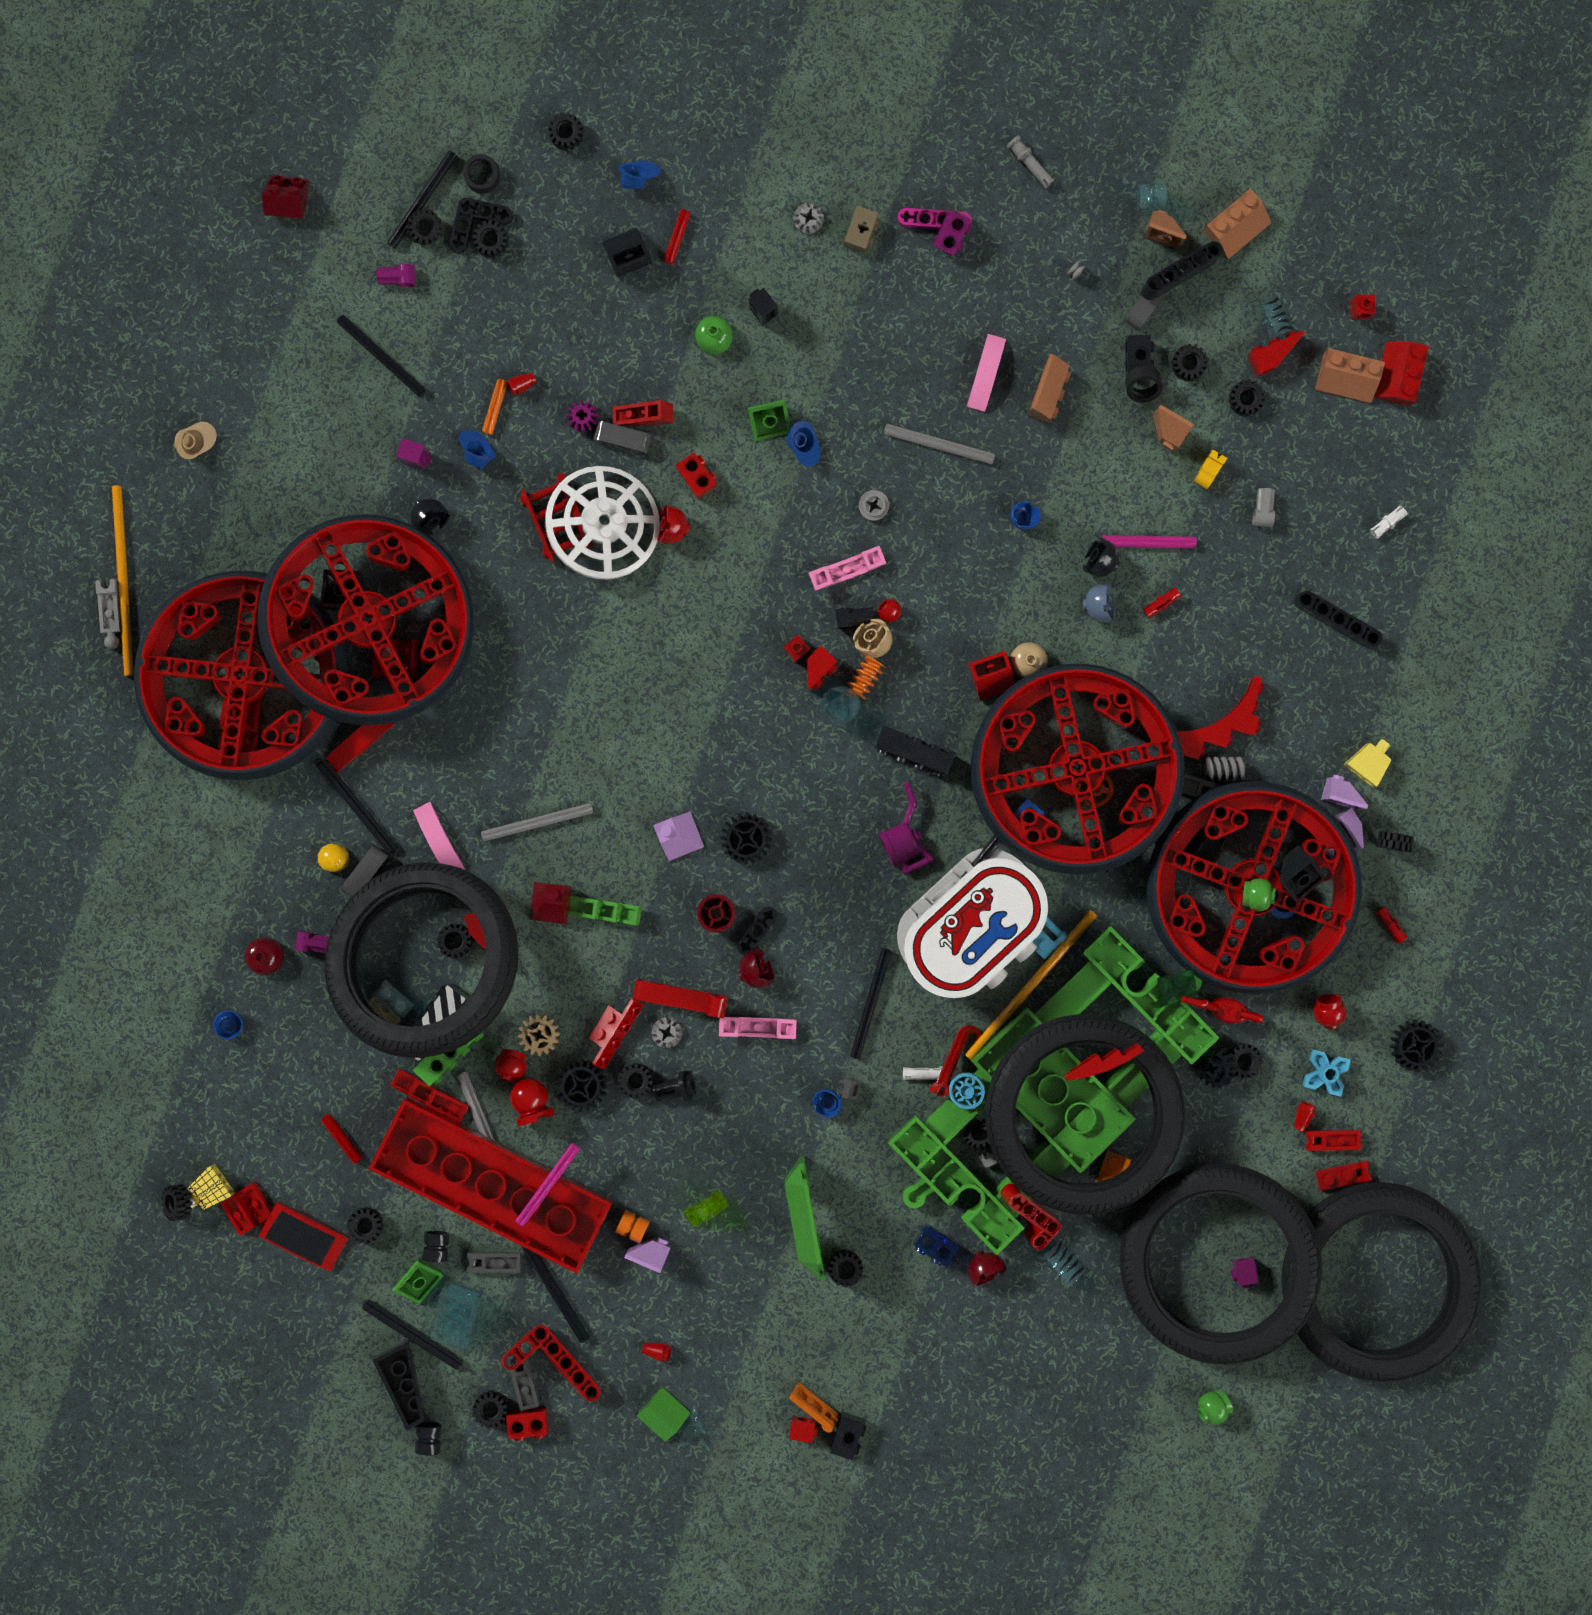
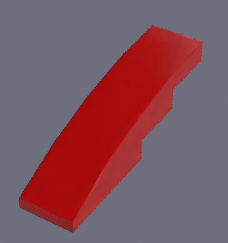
(356, 744)
(1095, 1065)
(430, 1096)

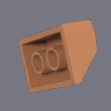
(1238, 223)
(1349, 375)
(1050, 389)

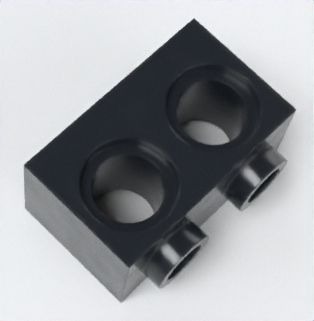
(762, 306)

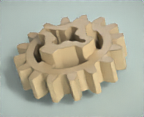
(534, 1047)

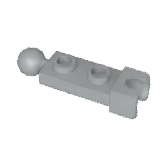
(109, 612)

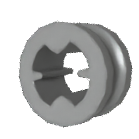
(1075, 270)

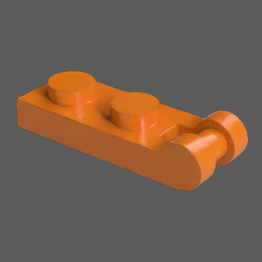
(814, 1407)

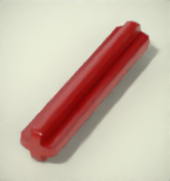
(677, 236)
(341, 1139)

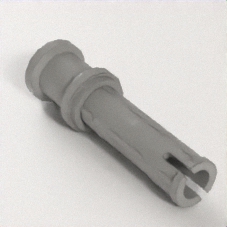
(1024, 155)

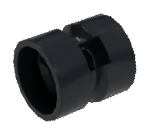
(435, 1249)
(428, 1438)

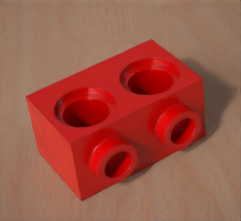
(693, 477)
(526, 1418)

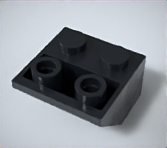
(627, 252)

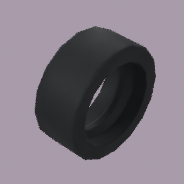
(485, 188)
(1144, 395)

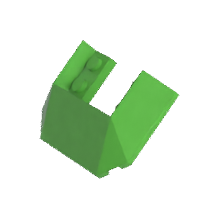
(803, 1219)

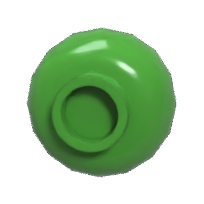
(1258, 894)
(1214, 1407)

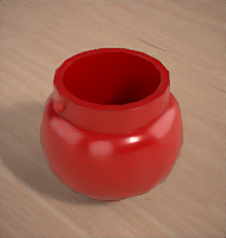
(1329, 1011)
(510, 1065)

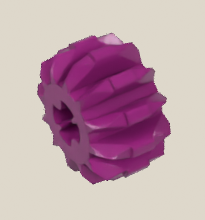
(587, 410)

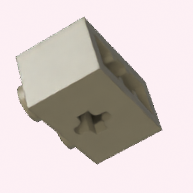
(861, 218)

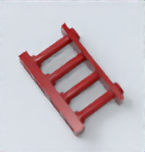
(528, 499)

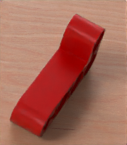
(1043, 1223)

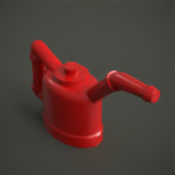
(1225, 1009)

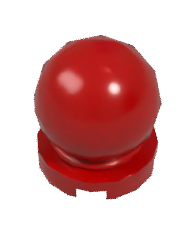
(530, 1100)

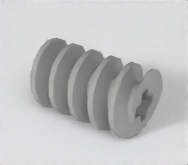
(1224, 767)

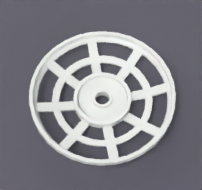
(595, 530)

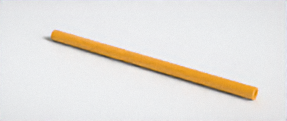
(122, 580)
(1031, 984)

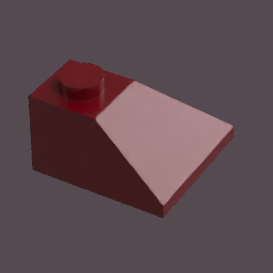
(550, 903)

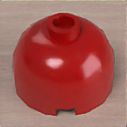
(673, 525)

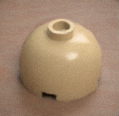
(873, 638)
(1028, 659)

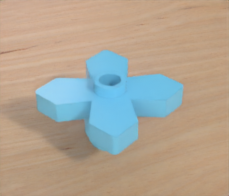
(1331, 1081)

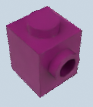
(1244, 1272)

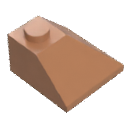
(1164, 230)
(1171, 428)

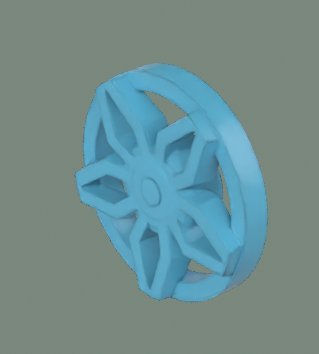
(967, 1090)

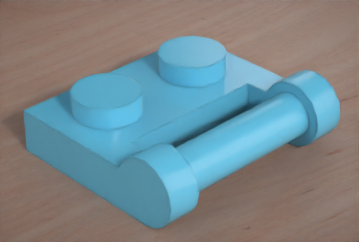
(1044, 944)

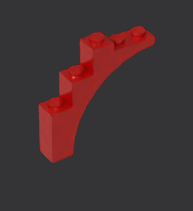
(1219, 734)

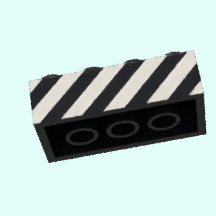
(449, 1001)

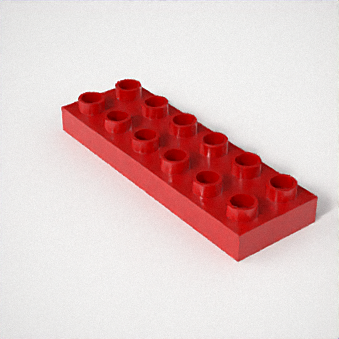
(489, 1184)

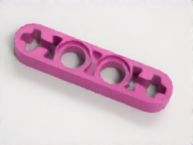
(933, 214)

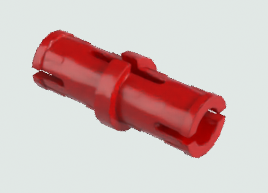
(1161, 602)
(1391, 924)

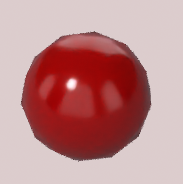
(889, 610)

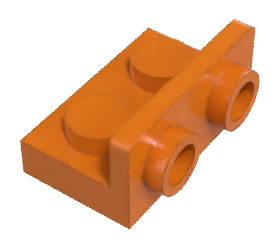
(1112, 1165)

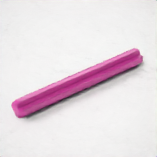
(1152, 541)
(547, 1185)

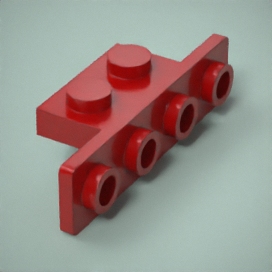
(612, 1029)

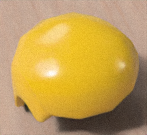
(333, 857)

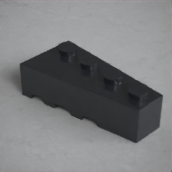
(914, 751)
(401, 1381)

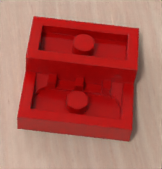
(247, 1208)

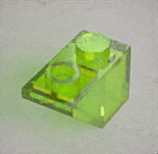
(706, 1208)

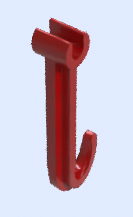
(941, 1085)

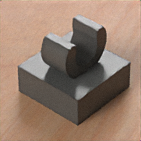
(850, 1089)

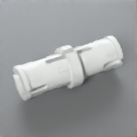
(1388, 522)

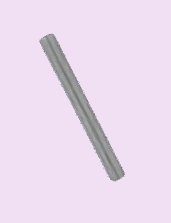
(939, 444)
(537, 822)
(474, 1105)

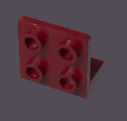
(406, 651)

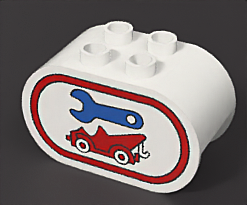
(973, 925)

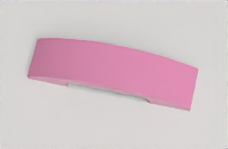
(986, 372)
(847, 568)
(437, 836)
(757, 1027)

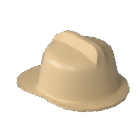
(195, 440)

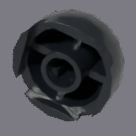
(428, 515)
(1102, 558)

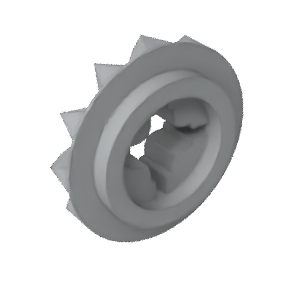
(813, 225)
(871, 496)
(676, 1031)

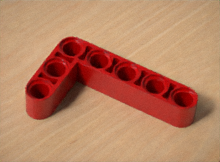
(710, 1003)
(555, 1359)

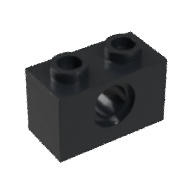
(1137, 344)
(843, 1447)

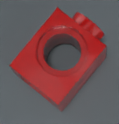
(1362, 306)
(796, 648)
(803, 1429)

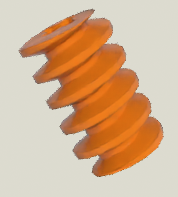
(865, 676)

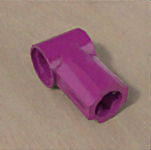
(402, 275)
(310, 942)

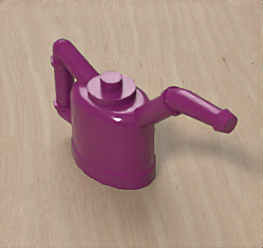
(903, 842)

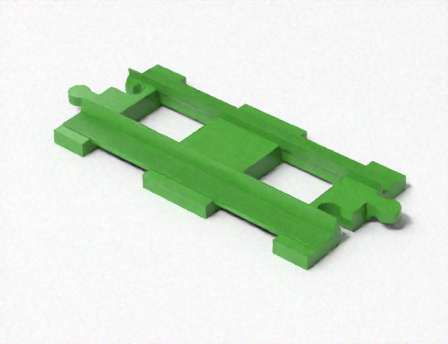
(1072, 1115)

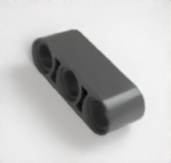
(1142, 311)
(622, 437)
(366, 870)

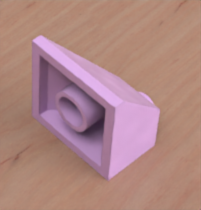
(1342, 793)
(1352, 827)
(678, 836)
(650, 1253)

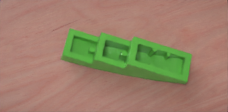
(604, 910)

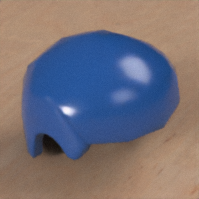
(1025, 515)
(228, 1024)
(827, 1102)

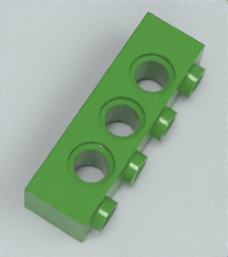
(432, 1076)

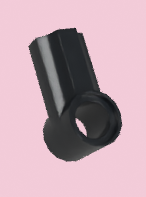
(849, 617)

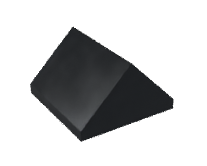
(1203, 846)

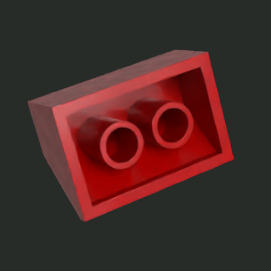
(1401, 372)

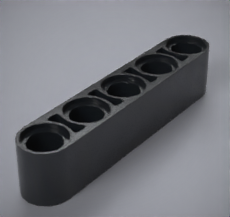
(1176, 276)
(1347, 619)

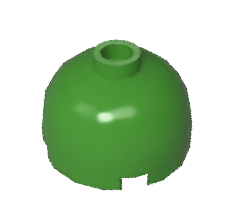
(713, 335)

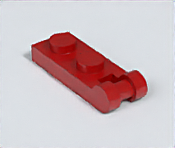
(1333, 1140)
(1343, 1175)

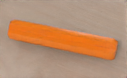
(494, 407)

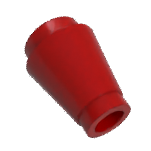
(521, 383)
(1304, 1115)
(657, 1351)

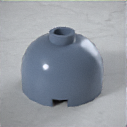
(1099, 603)

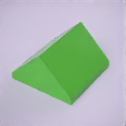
(769, 420)
(418, 1281)
(664, 1414)

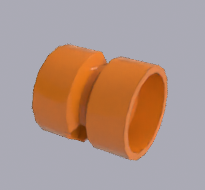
(632, 1226)

